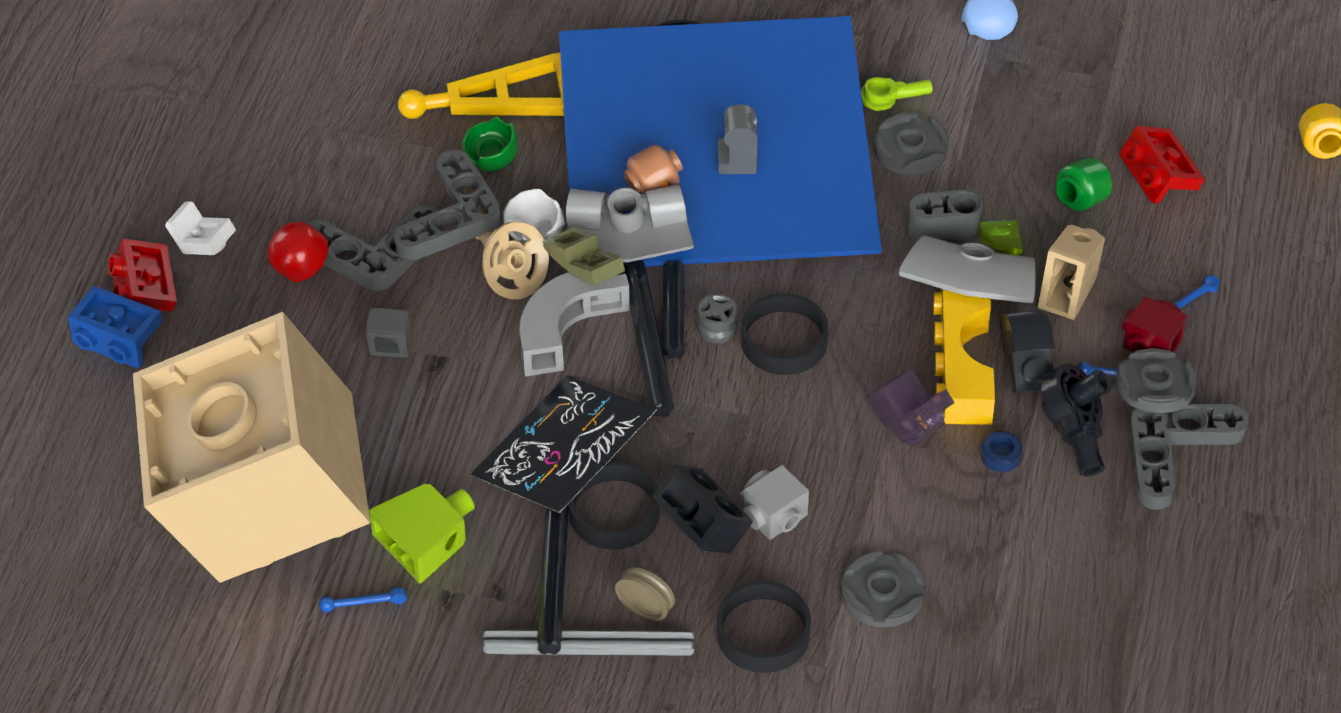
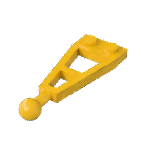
(413, 103)

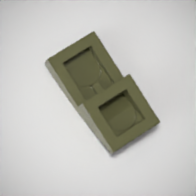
(581, 256)

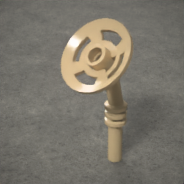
(513, 259)

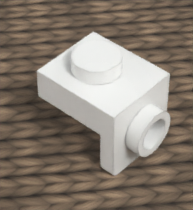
(198, 234)

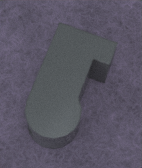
(739, 146)

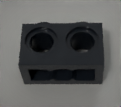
(702, 509)

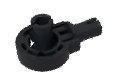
(1063, 394)

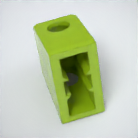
(422, 528)

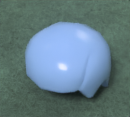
(990, 18)

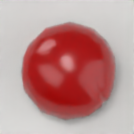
(297, 250)

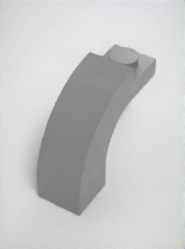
(559, 306)

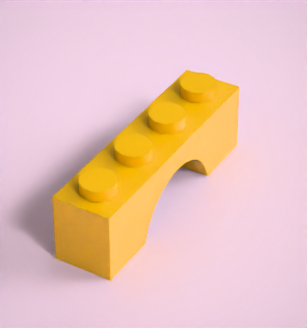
(963, 377)

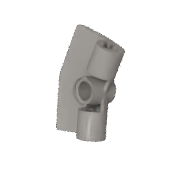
(650, 230)
(970, 270)

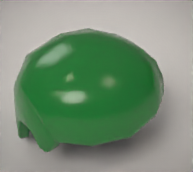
(491, 144)

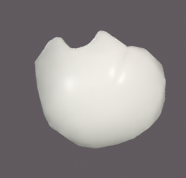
(537, 210)

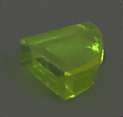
(1002, 236)

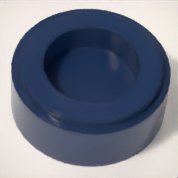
(1001, 451)

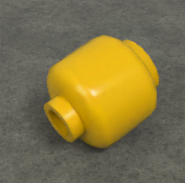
(1321, 130)

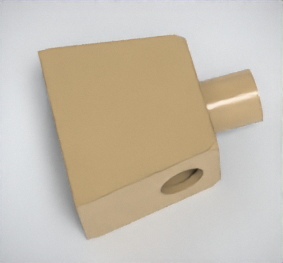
(1076, 255)

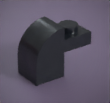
(1030, 344)

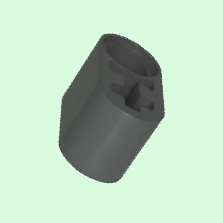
(945, 215)

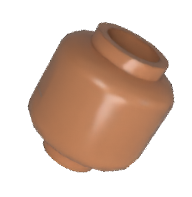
(652, 169)

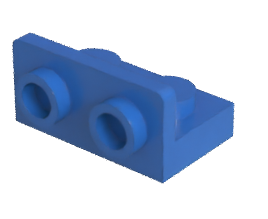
(113, 326)

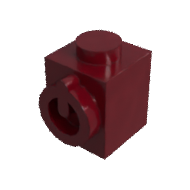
(1153, 325)

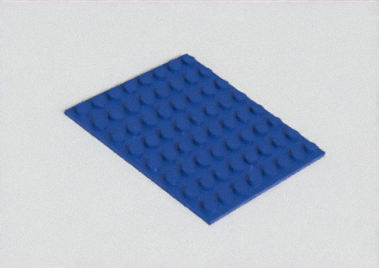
(672, 92)

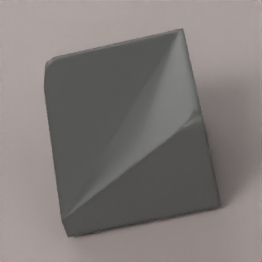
(388, 332)

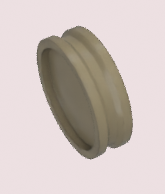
(645, 594)

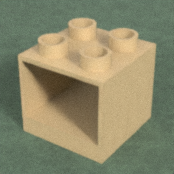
(249, 448)

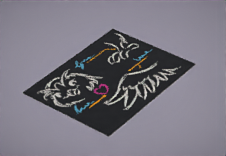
(563, 443)

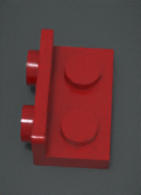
(1159, 162)
(143, 274)

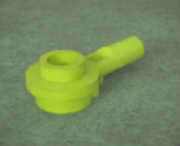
(882, 93)

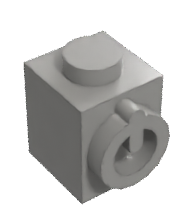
(775, 501)

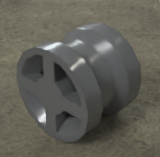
(723, 311)

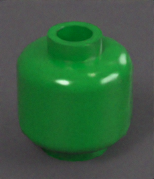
(1083, 184)

